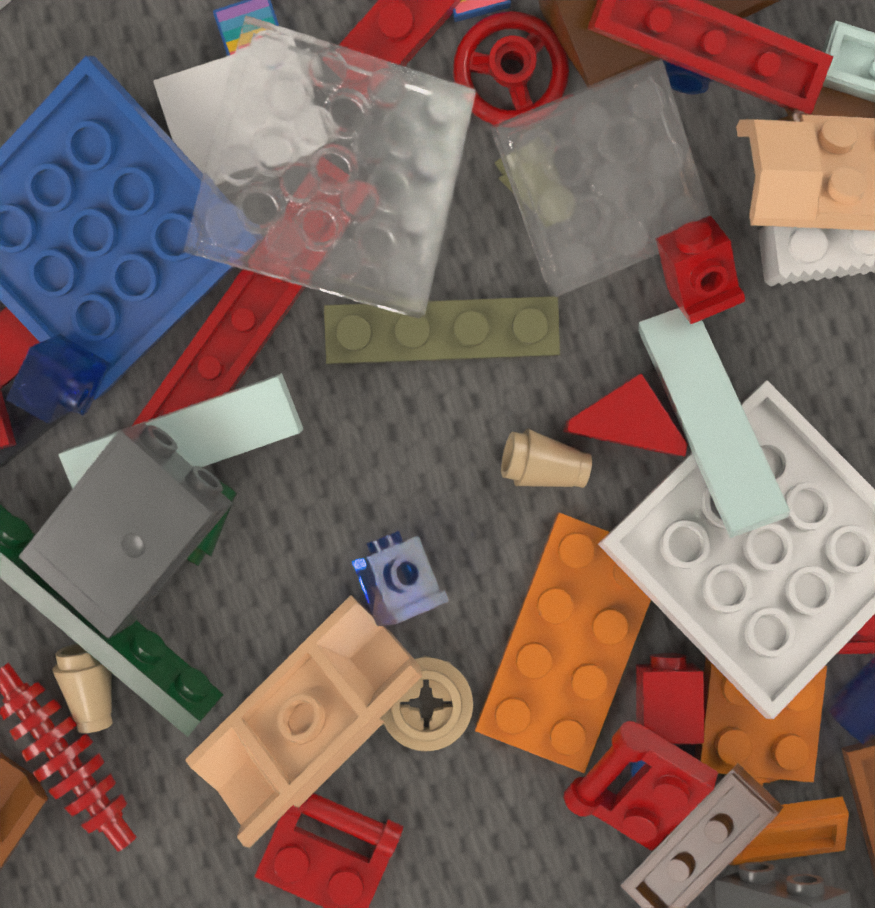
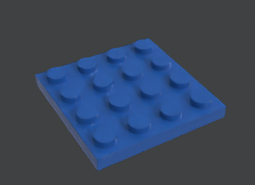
(99, 223)

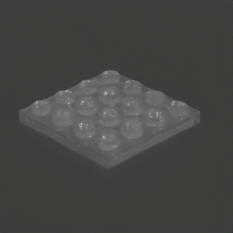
(331, 169)

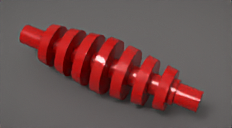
(90, 795)

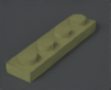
(444, 332)

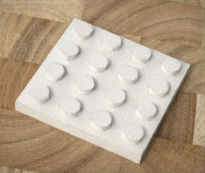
(772, 598)

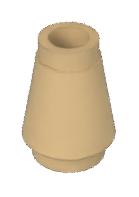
(544, 462)
(85, 688)

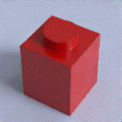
(671, 698)

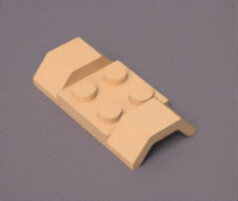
(813, 172)
(305, 718)

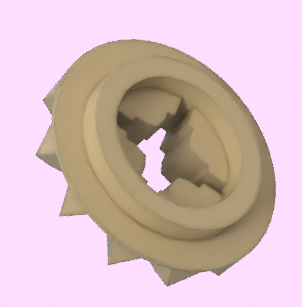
(447, 722)

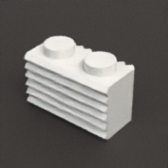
(814, 253)

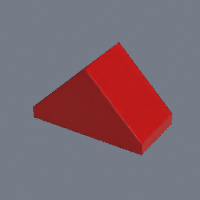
(631, 418)

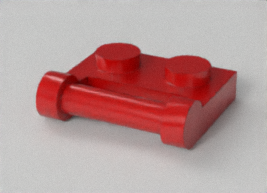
(654, 798)
(322, 869)

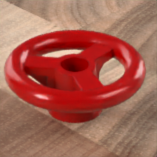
(506, 48)

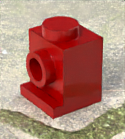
(700, 269)

